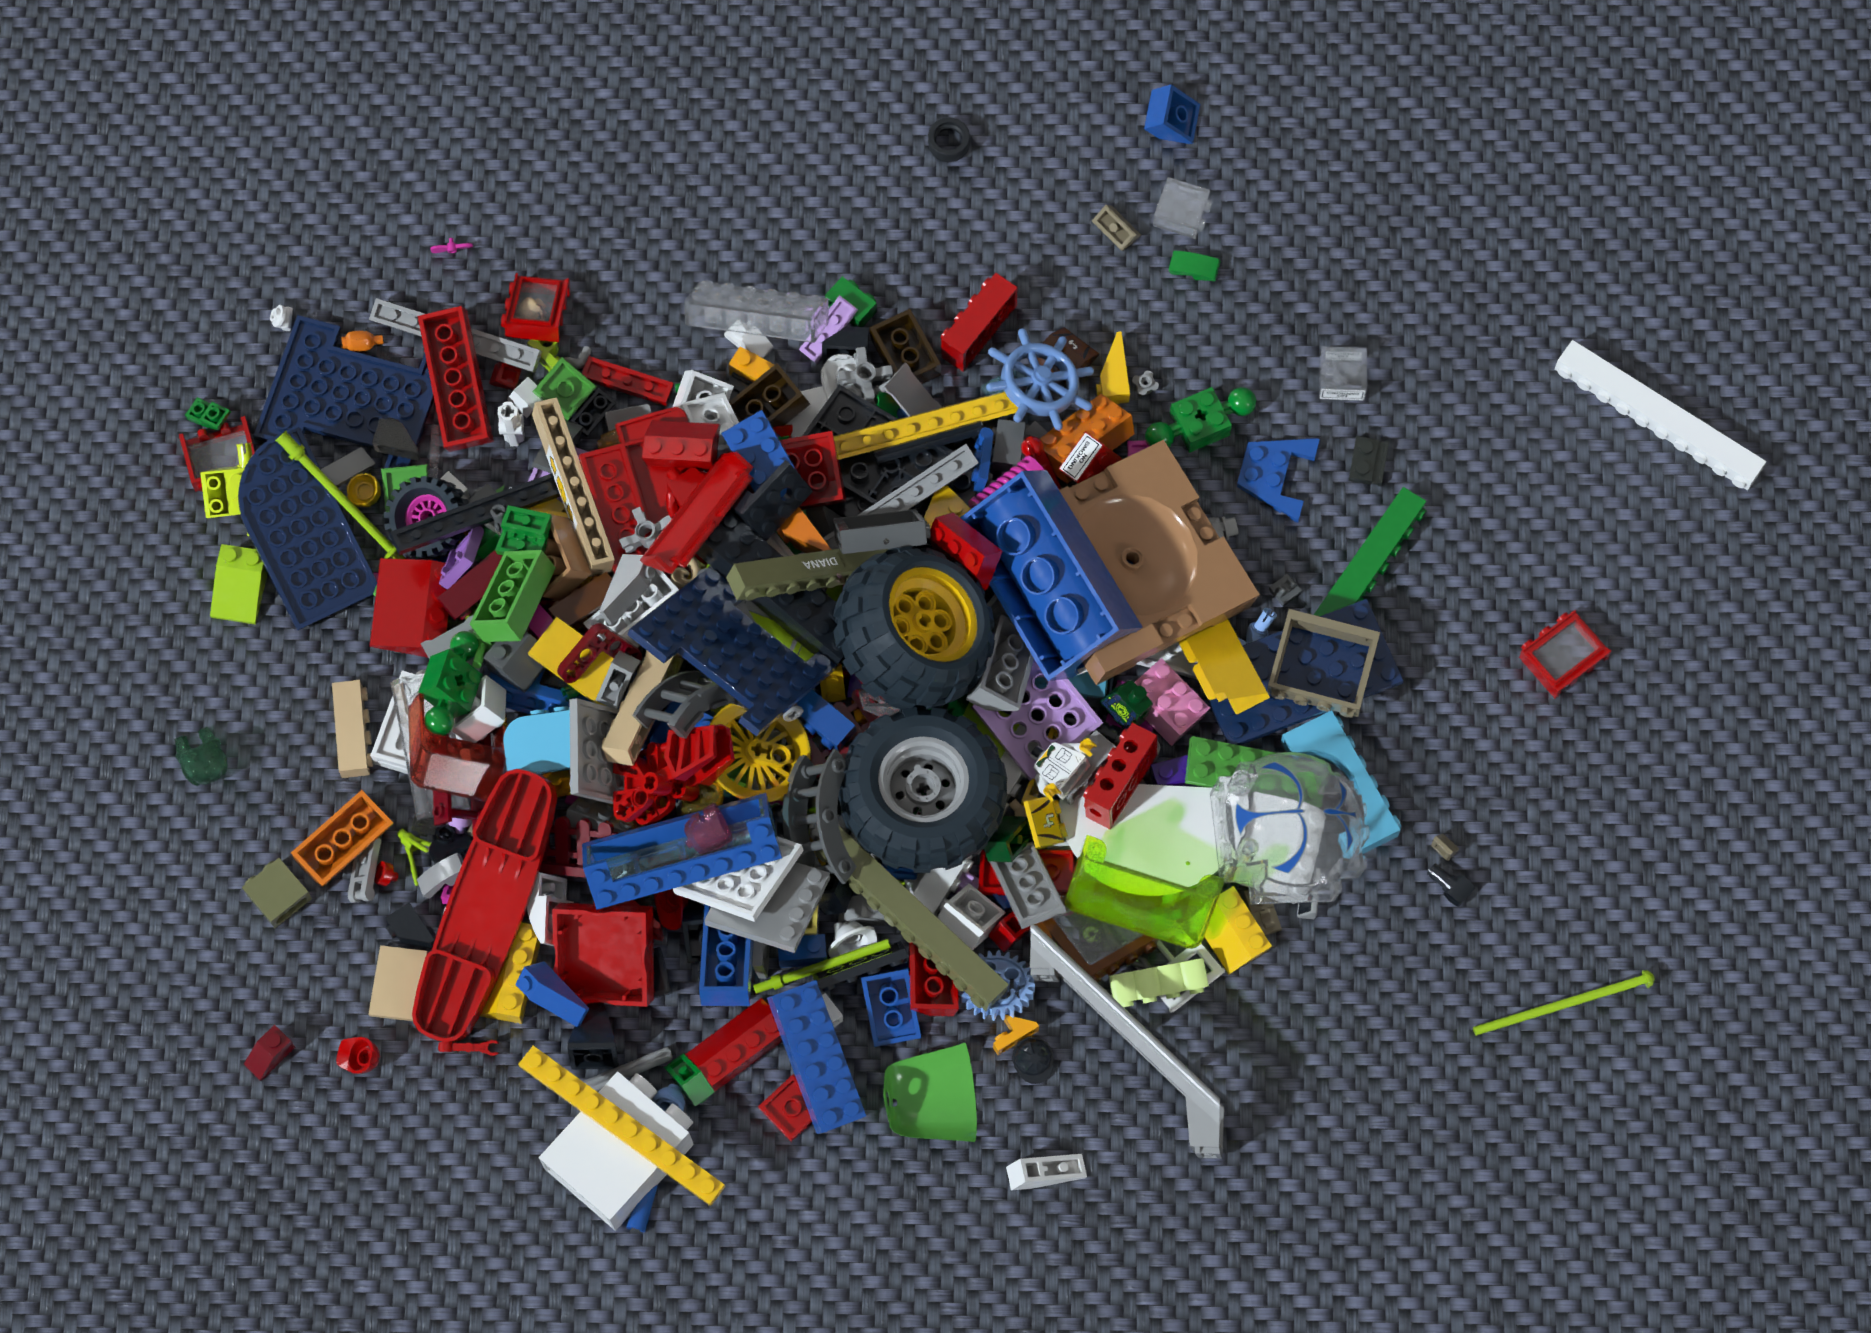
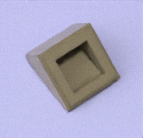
(1444, 846)

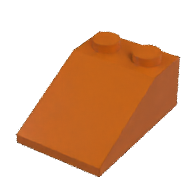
(802, 533)

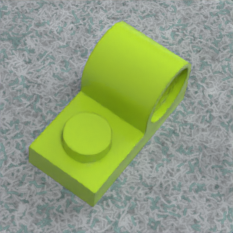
(548, 354)

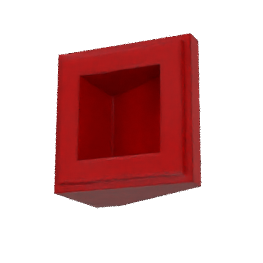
(505, 376)

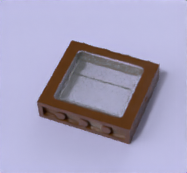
(1096, 944)

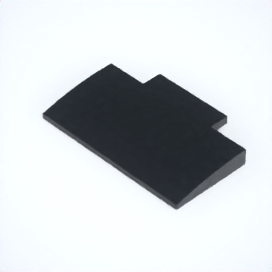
(862, 477)

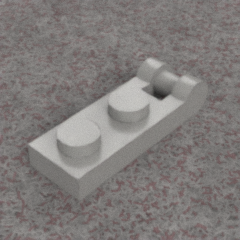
(364, 873)

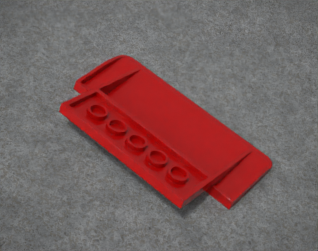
(624, 482)

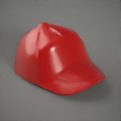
(670, 908)
(358, 1055)

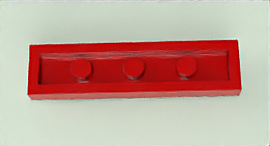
(628, 381)

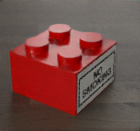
(1088, 459)

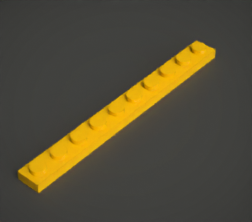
(923, 424)
(622, 1125)

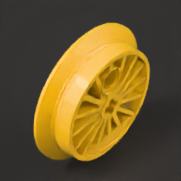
(743, 745)

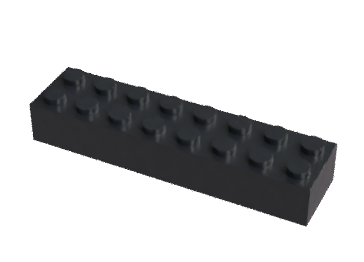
(801, 614)

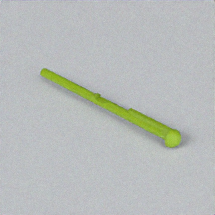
(1646, 978)

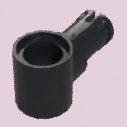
(1455, 888)

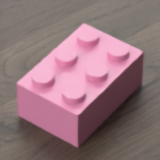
(1174, 702)

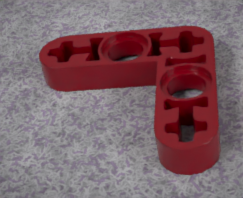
(596, 646)

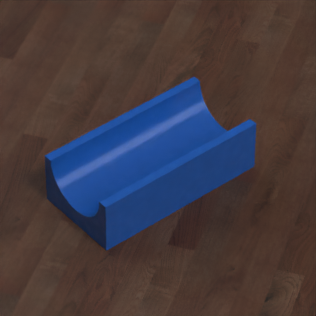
(1050, 575)

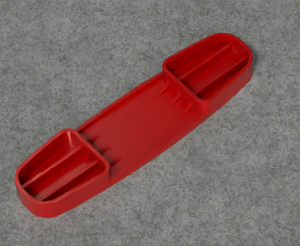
(485, 906)

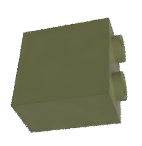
(276, 892)

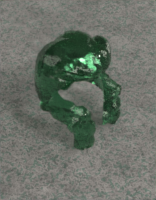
(202, 763)

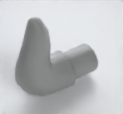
(580, 362)

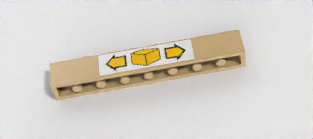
(572, 485)

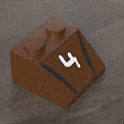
(1077, 350)

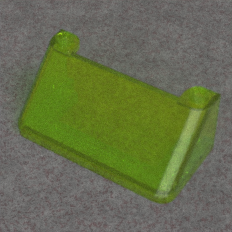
(1140, 900)

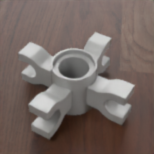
(865, 384)
(643, 527)

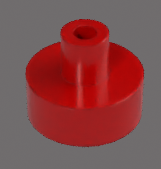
(385, 874)

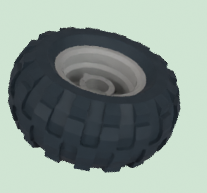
(908, 742)

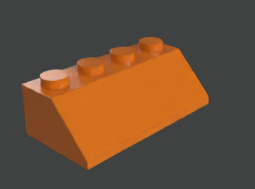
(341, 838)

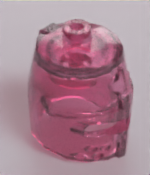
(708, 830)

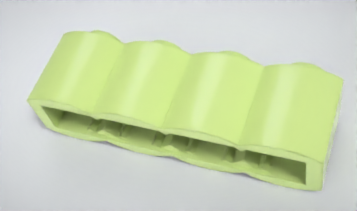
(1159, 981)

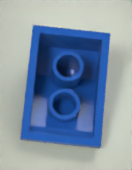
(889, 1005)

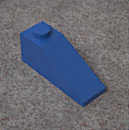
(551, 992)

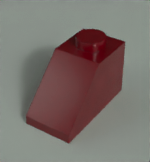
(268, 1052)

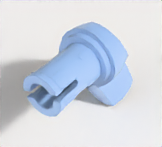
(1259, 628)

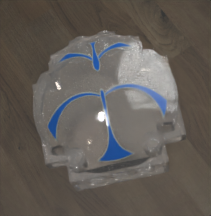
(1288, 828)

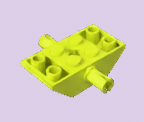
(222, 486)

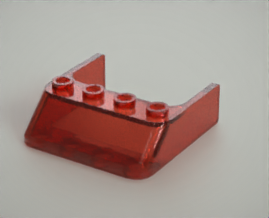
(453, 763)

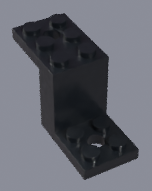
(766, 508)

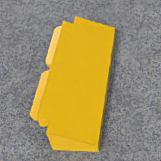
(1224, 667)

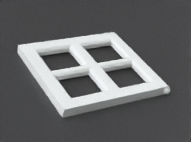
(1216, 971)

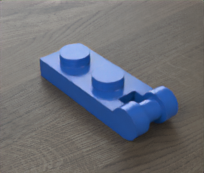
(983, 455)

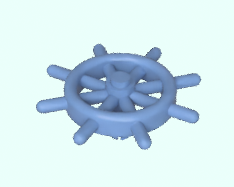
(1040, 379)

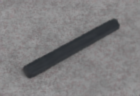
(928, 442)

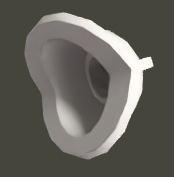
(850, 937)

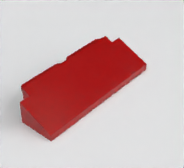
(700, 513)

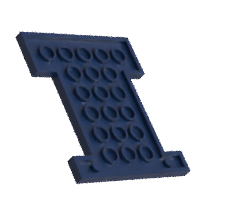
(342, 391)
(730, 649)

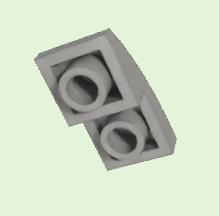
(439, 874)

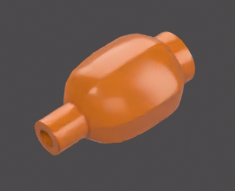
(360, 341)

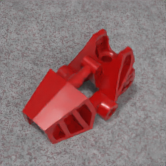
(672, 771)

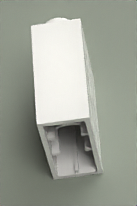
(601, 1167)

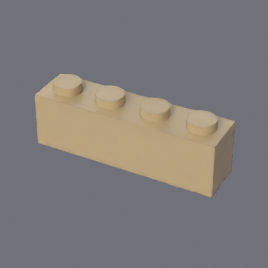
(351, 728)

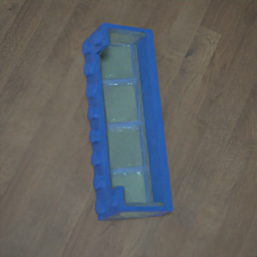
(659, 859)

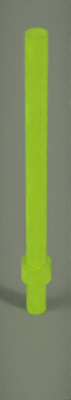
(777, 981)

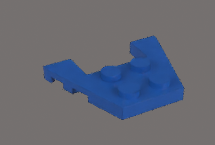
(1266, 468)

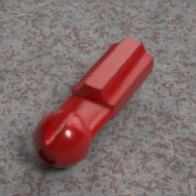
(1034, 447)

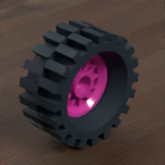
(417, 494)

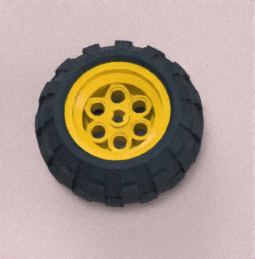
(929, 647)

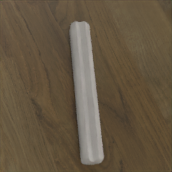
(631, 1068)

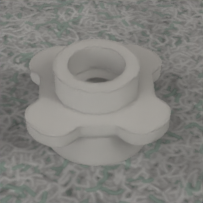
(1148, 388)

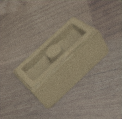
(1116, 227)

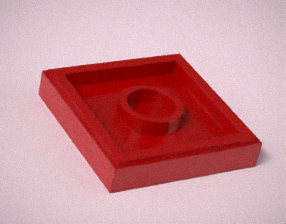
(787, 1109)

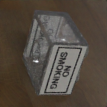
(1342, 373)

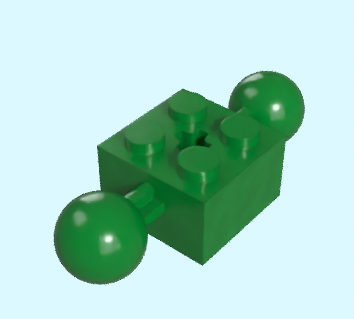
(1206, 406)
(450, 683)

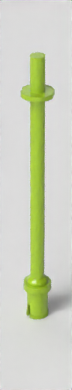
(298, 453)

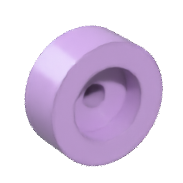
(460, 824)

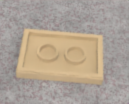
(396, 982)

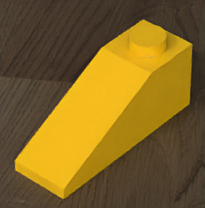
(1114, 374)

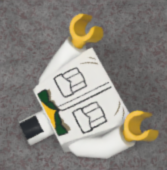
(1061, 766)

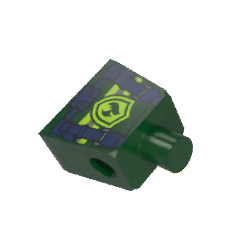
(1127, 704)

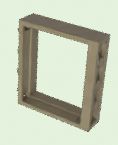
(1333, 629)

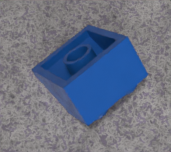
(1172, 115)

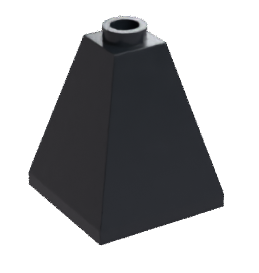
(593, 1042)

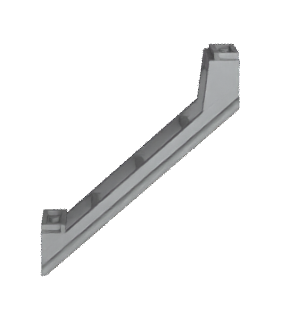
(1203, 1106)

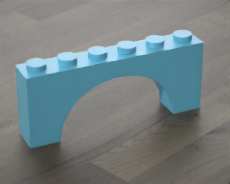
(1327, 741)

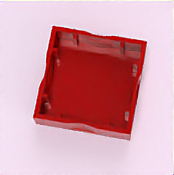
(605, 952)

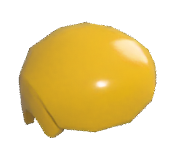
(363, 490)

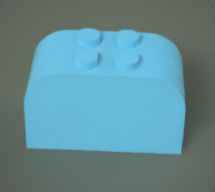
(539, 741)

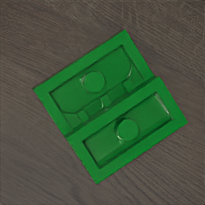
(523, 530)

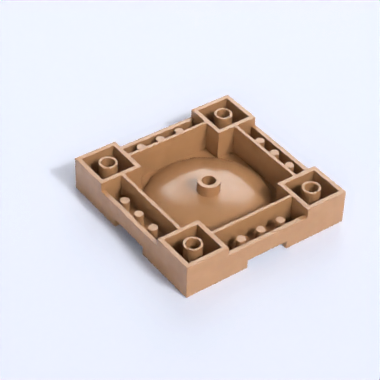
(1181, 567)

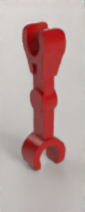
(468, 1047)

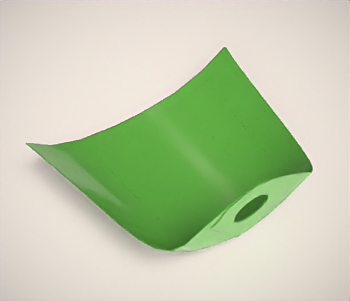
(933, 1095)

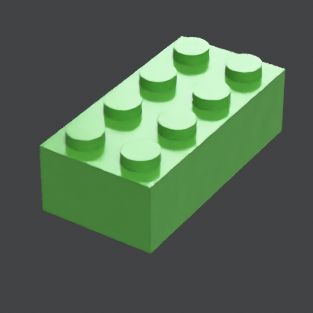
(512, 596)

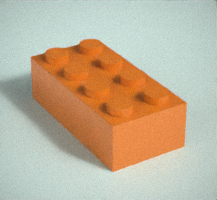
(1104, 422)

